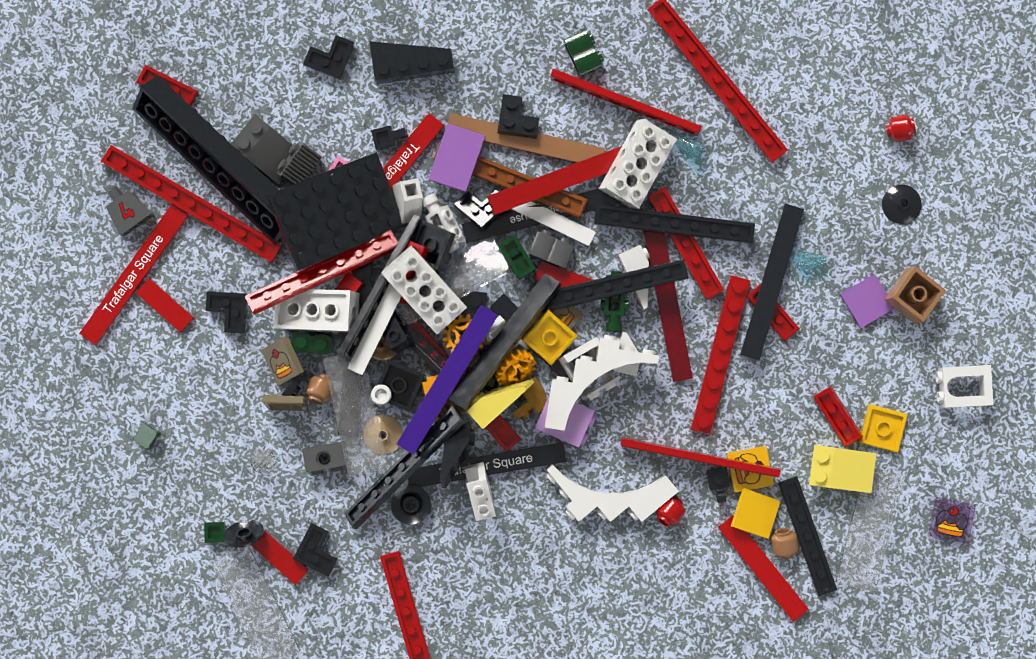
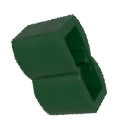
(583, 53)
(307, 343)

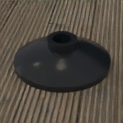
(893, 209)
(408, 514)
(243, 533)

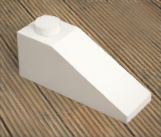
(633, 260)

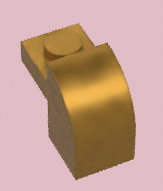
(536, 399)

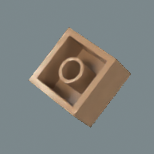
(915, 295)

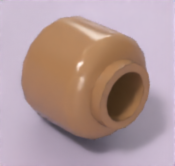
(318, 390)
(785, 543)

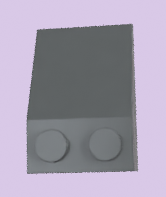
(262, 147)

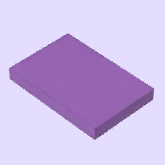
(456, 157)

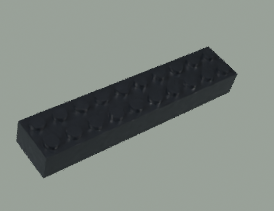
(208, 153)

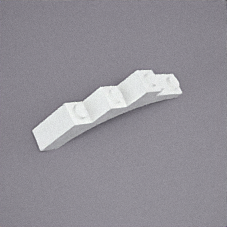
(609, 356)
(584, 500)

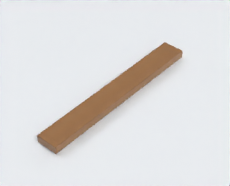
(543, 145)

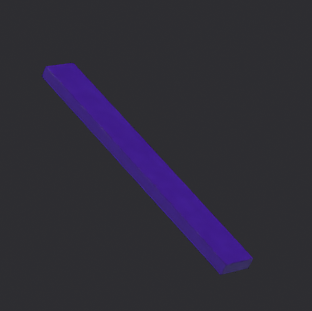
(447, 379)

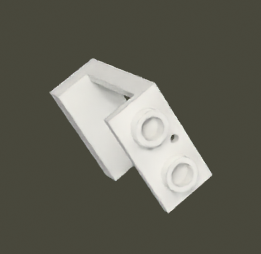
(591, 348)
(985, 386)
(479, 491)

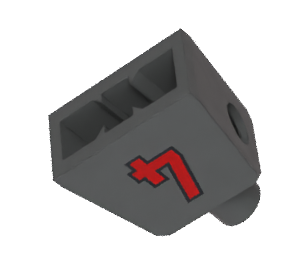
(127, 211)

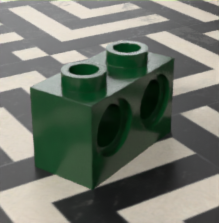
(516, 257)

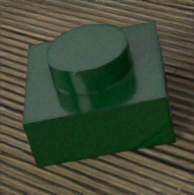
(214, 532)

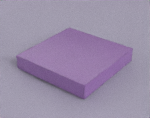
(866, 301)

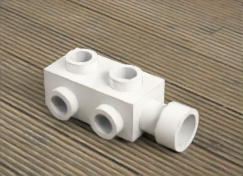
(443, 218)

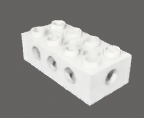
(650, 162)
(409, 290)
(324, 320)

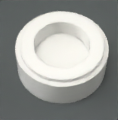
(381, 394)

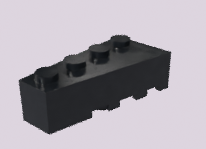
(407, 62)

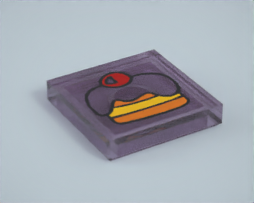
(951, 520)

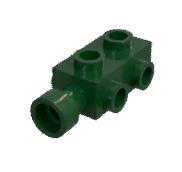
(614, 315)

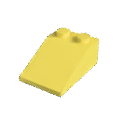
(490, 405)
(842, 469)

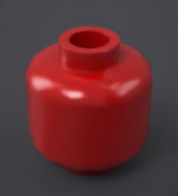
(901, 128)
(670, 512)

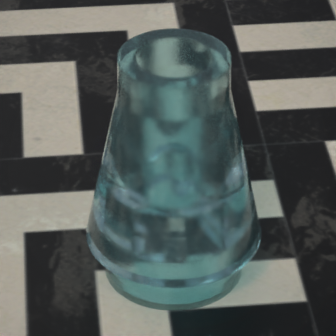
(690, 147)
(807, 260)

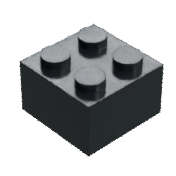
(403, 383)

